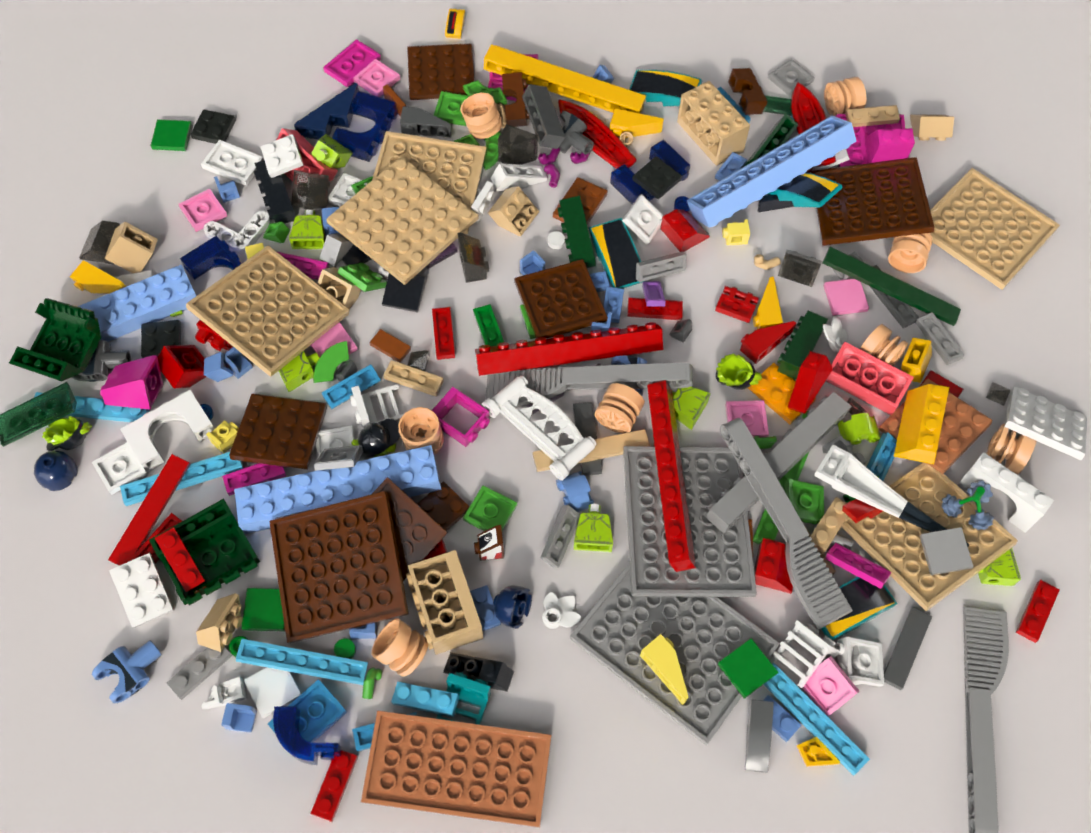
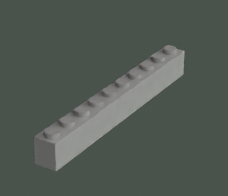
(782, 458)

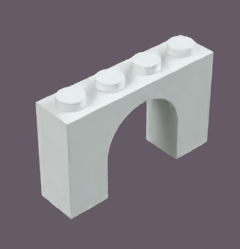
(142, 431)
(1029, 500)

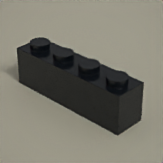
(275, 195)

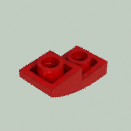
(859, 510)

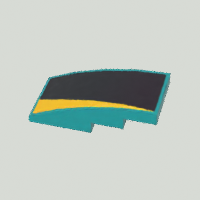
(663, 85)
(807, 190)
(616, 252)
(866, 604)

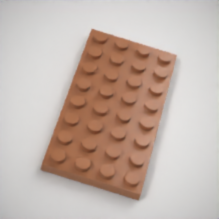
(457, 769)

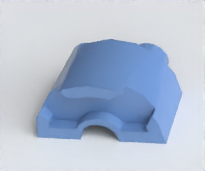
(576, 491)

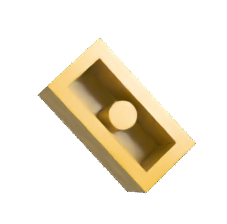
(917, 358)

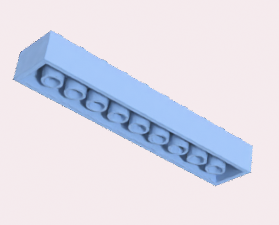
(771, 171)
(410, 470)

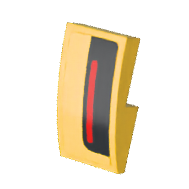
(455, 23)

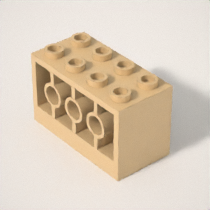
(712, 122)
(444, 602)

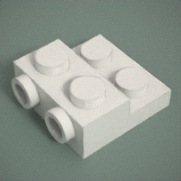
(861, 660)

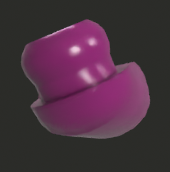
(551, 158)
(578, 158)
(555, 175)

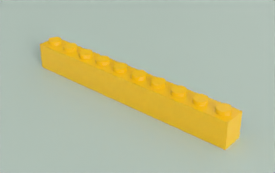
(563, 81)

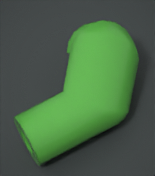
(368, 685)

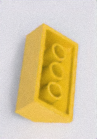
(921, 423)

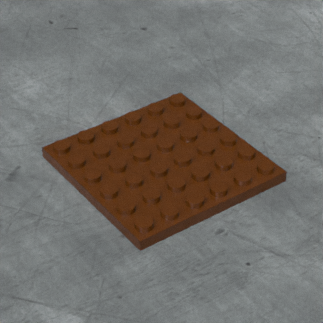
(875, 202)
(338, 567)

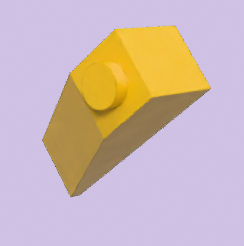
(635, 123)
(94, 280)
(769, 308)

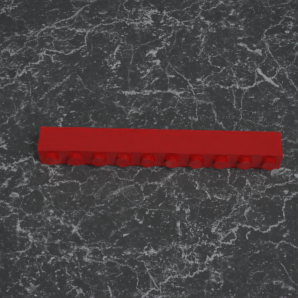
(569, 349)
(671, 477)

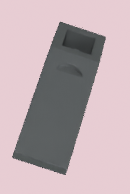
(420, 122)

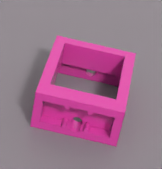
(447, 403)

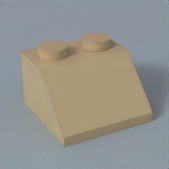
(932, 126)
(338, 286)

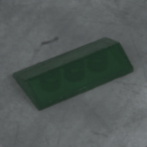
(36, 413)

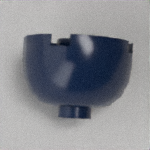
(55, 470)
(512, 605)

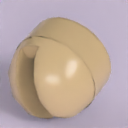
(623, 138)

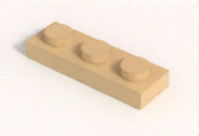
(873, 116)
(413, 378)
(829, 525)

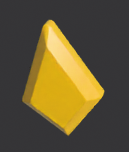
(816, 753)

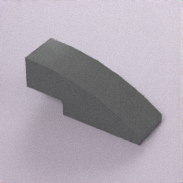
(759, 735)

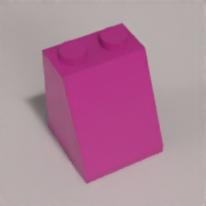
(889, 144)
(133, 384)

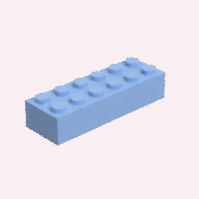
(141, 303)

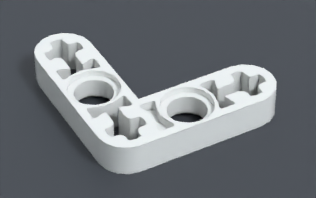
(238, 238)

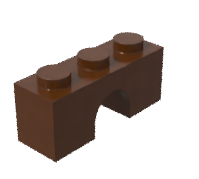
(513, 87)
(752, 98)

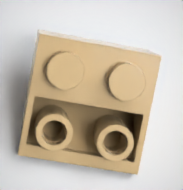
(513, 211)
(130, 248)
(220, 623)

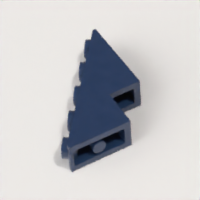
(332, 113)

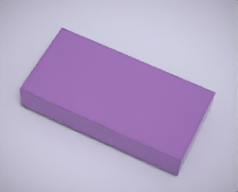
(653, 293)

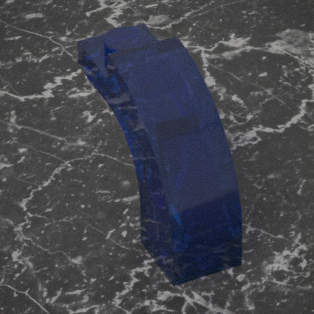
(287, 731)

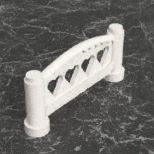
(564, 456)

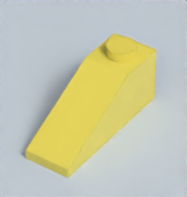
(664, 662)

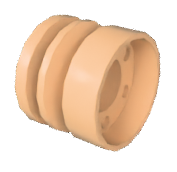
(844, 95)
(481, 115)
(910, 252)
(882, 348)
(619, 408)
(420, 423)
(1015, 450)
(399, 647)

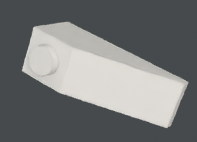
(515, 175)

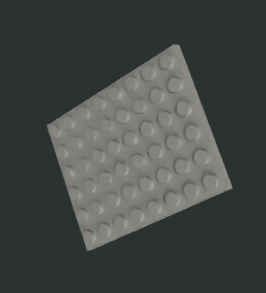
(721, 558)
(702, 635)

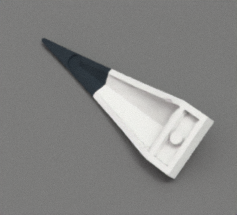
(854, 479)

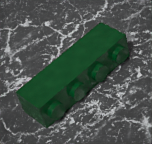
(776, 137)
(577, 231)
(803, 342)

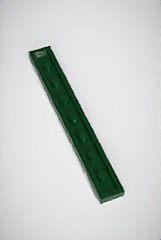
(891, 286)

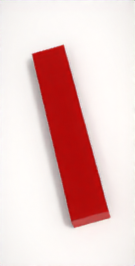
(150, 510)

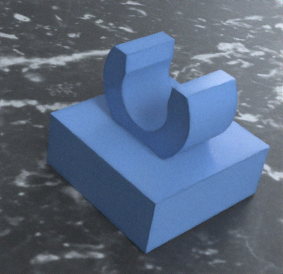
(603, 74)

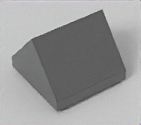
(681, 330)
(345, 370)

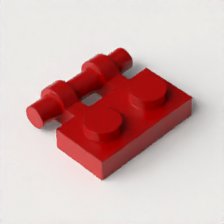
(735, 307)

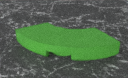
(477, 87)
(492, 151)
(329, 361)

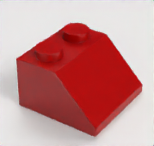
(683, 229)
(181, 365)
(771, 566)

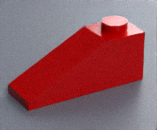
(764, 340)
(809, 381)

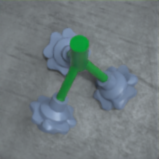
(979, 494)

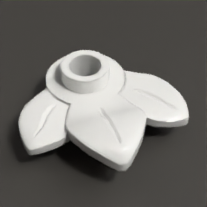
(835, 334)
(561, 609)

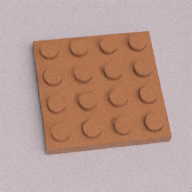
(959, 429)

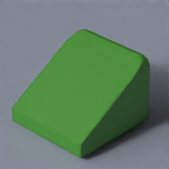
(277, 232)

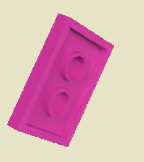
(350, 62)

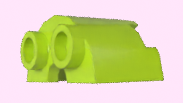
(859, 428)

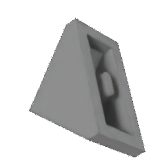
(335, 249)

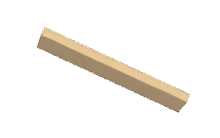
(605, 448)

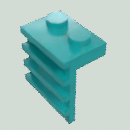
(470, 692)

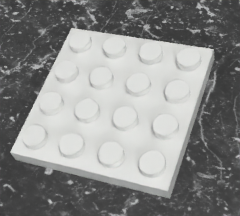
(1047, 422)

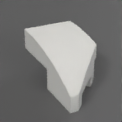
(227, 692)

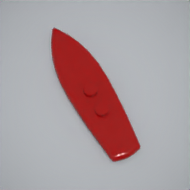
(807, 112)
(606, 143)

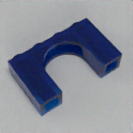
(365, 144)
(622, 176)
(208, 256)

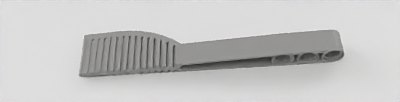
(555, 381)
(805, 567)
(985, 666)

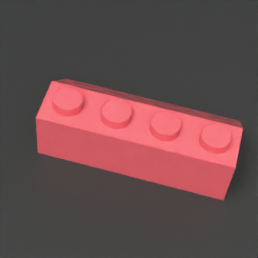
(310, 163)
(869, 378)

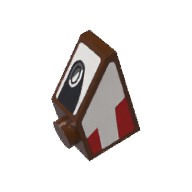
(490, 544)

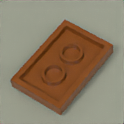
(590, 195)

